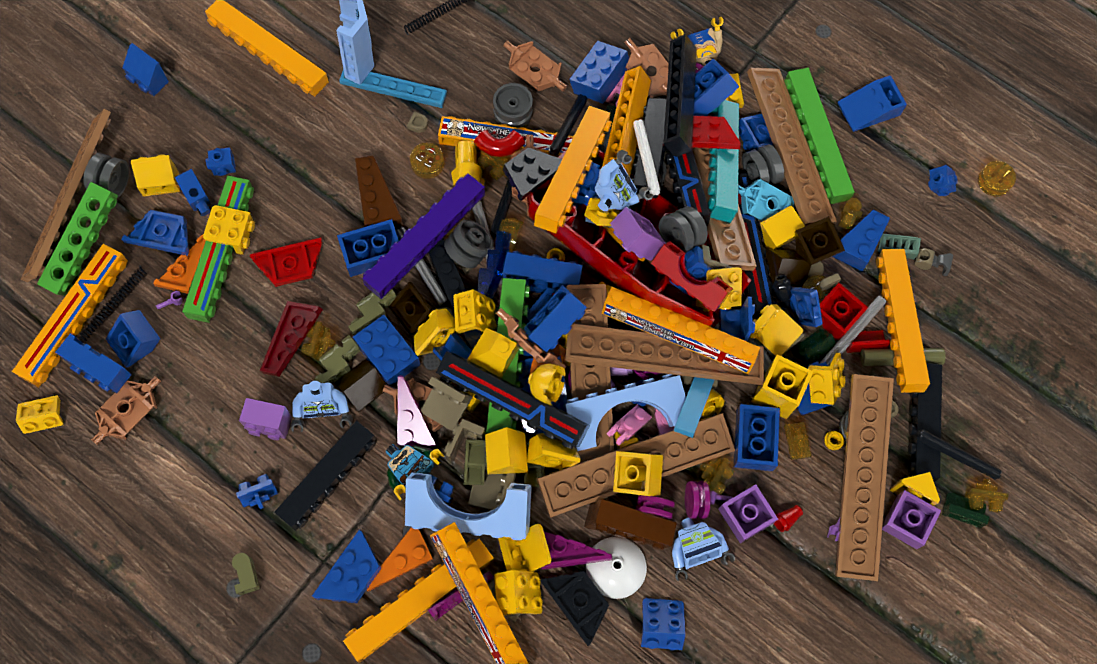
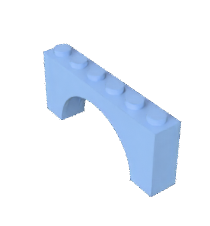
(664, 395)
(428, 510)

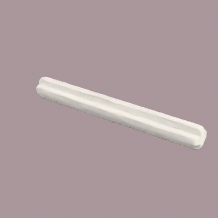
(646, 157)

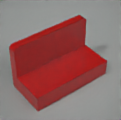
(868, 340)

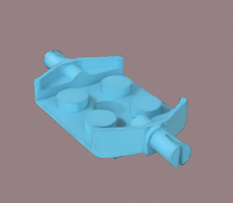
(756, 199)

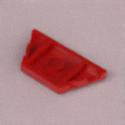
(713, 133)
(289, 262)

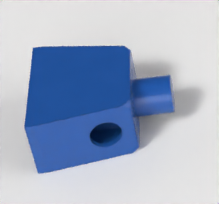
(193, 192)

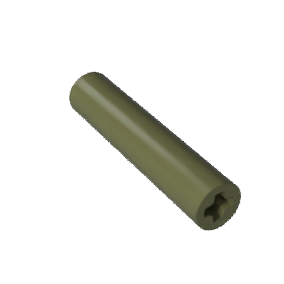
(885, 356)

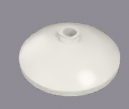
(623, 581)

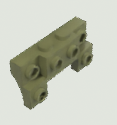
(476, 464)

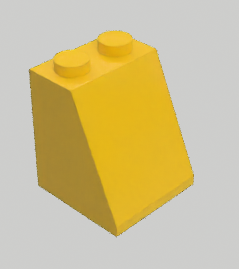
(782, 386)

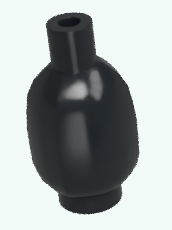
(782, 289)

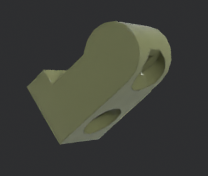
(246, 574)

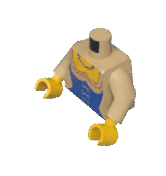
(707, 42)

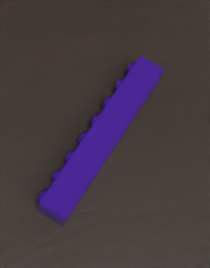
(423, 236)

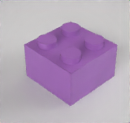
(637, 234)
(265, 419)
(748, 513)
(910, 519)

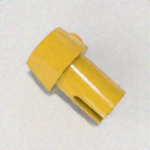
(466, 162)

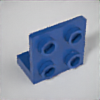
(738, 322)

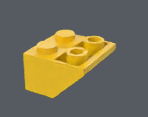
(155, 175)

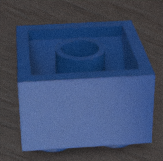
(144, 71)
(132, 337)

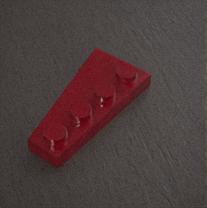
(289, 334)

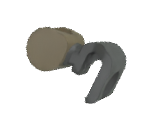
(927, 259)

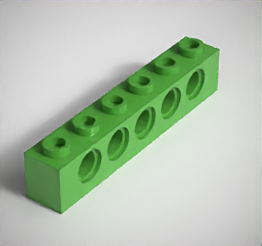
(68, 243)

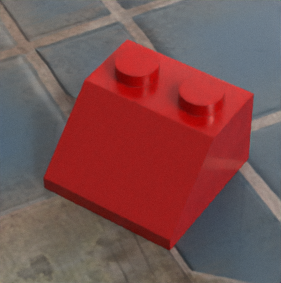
(840, 311)

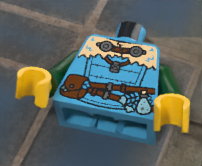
(407, 461)

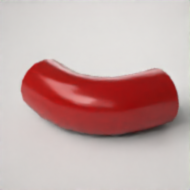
(499, 147)

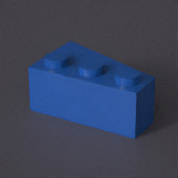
(862, 240)
(93, 364)

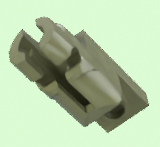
(371, 309)
(335, 361)

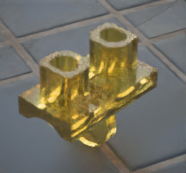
(496, 162)
(850, 213)
(319, 342)
(797, 441)
(714, 471)
(985, 492)

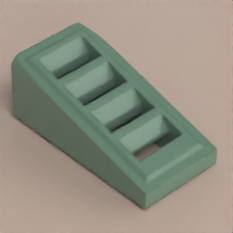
(907, 240)

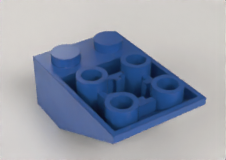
(872, 104)

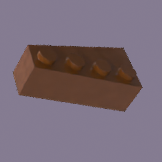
(375, 195)
(630, 524)

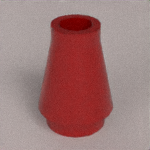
(787, 518)

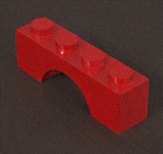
(671, 262)

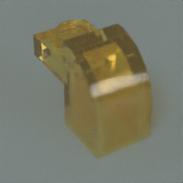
(513, 227)

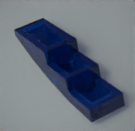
(491, 275)

